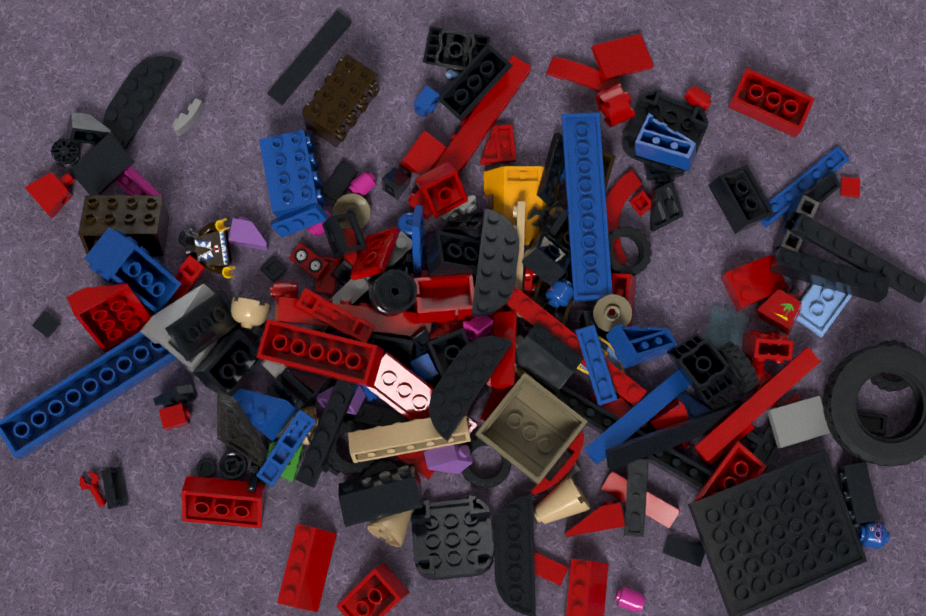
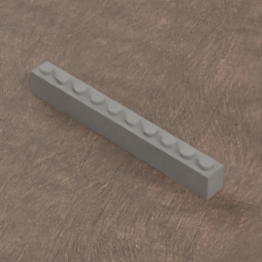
(354, 292)

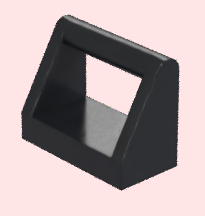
(336, 238)

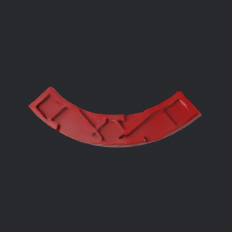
(614, 203)

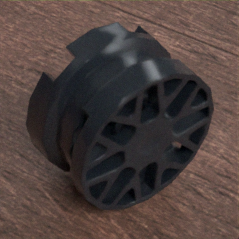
(65, 152)
(232, 465)

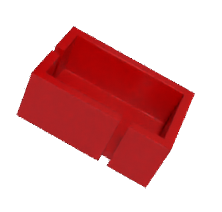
(444, 298)

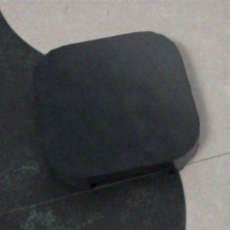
(677, 116)
(452, 539)

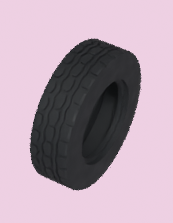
(842, 414)

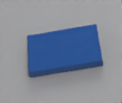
(418, 240)

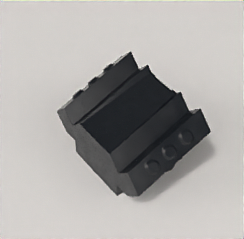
(452, 47)
(702, 367)
(300, 386)

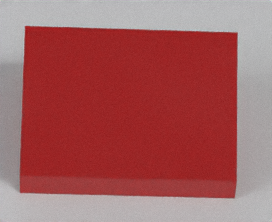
(423, 154)

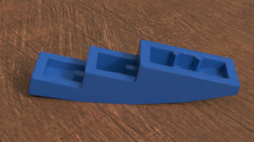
(286, 448)

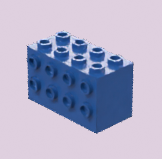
(291, 172)
(124, 262)

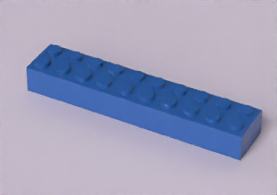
(82, 394)

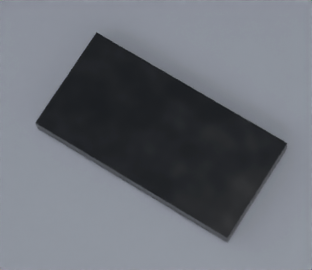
(202, 325)

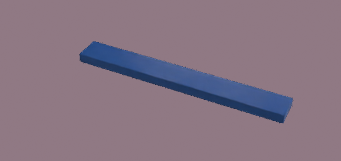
(637, 416)

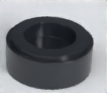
(206, 467)

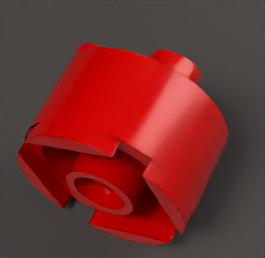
(614, 105)

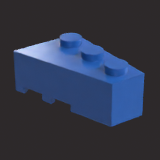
(664, 145)
(639, 345)
(265, 412)

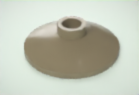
(358, 204)
(607, 321)

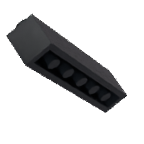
(830, 275)

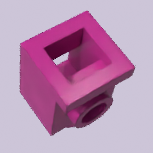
(478, 327)

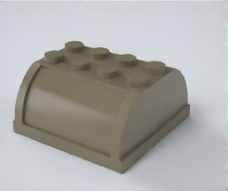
(531, 428)

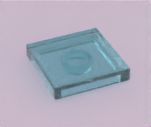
(725, 327)

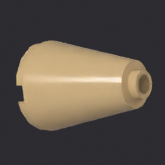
(561, 502)
(391, 528)

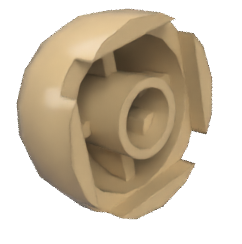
(249, 312)

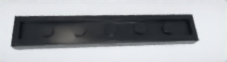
(309, 58)

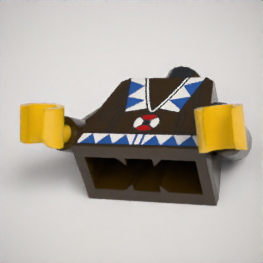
(213, 248)

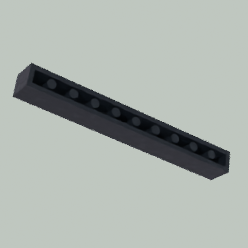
(667, 460)

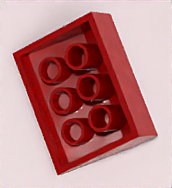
(109, 313)

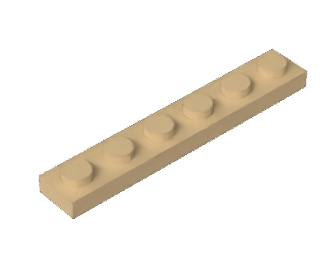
(519, 213)

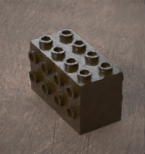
(341, 100)
(135, 215)

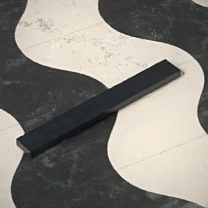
(667, 437)

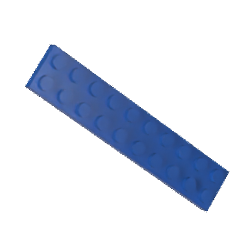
(586, 206)

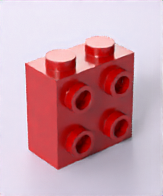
(767, 346)

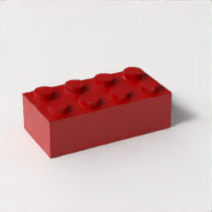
(771, 102)

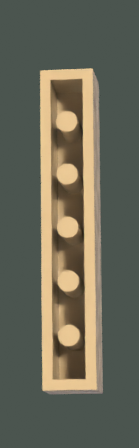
(401, 439)

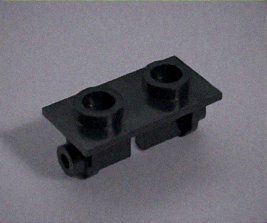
(114, 487)

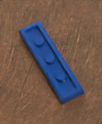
(596, 365)

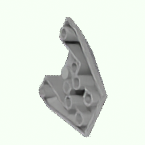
(156, 325)

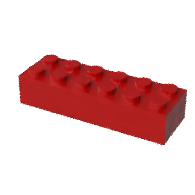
(320, 353)

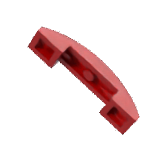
(579, 74)
(188, 276)
(334, 316)
(575, 448)

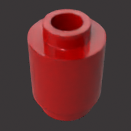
(699, 97)
(285, 287)

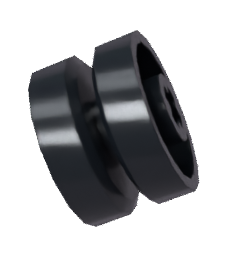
(400, 284)

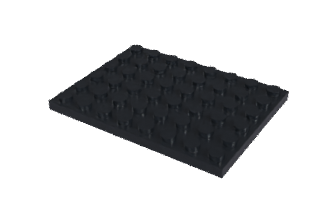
(777, 533)

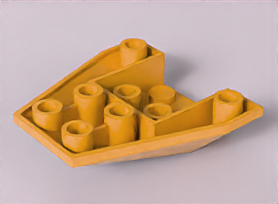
(512, 185)

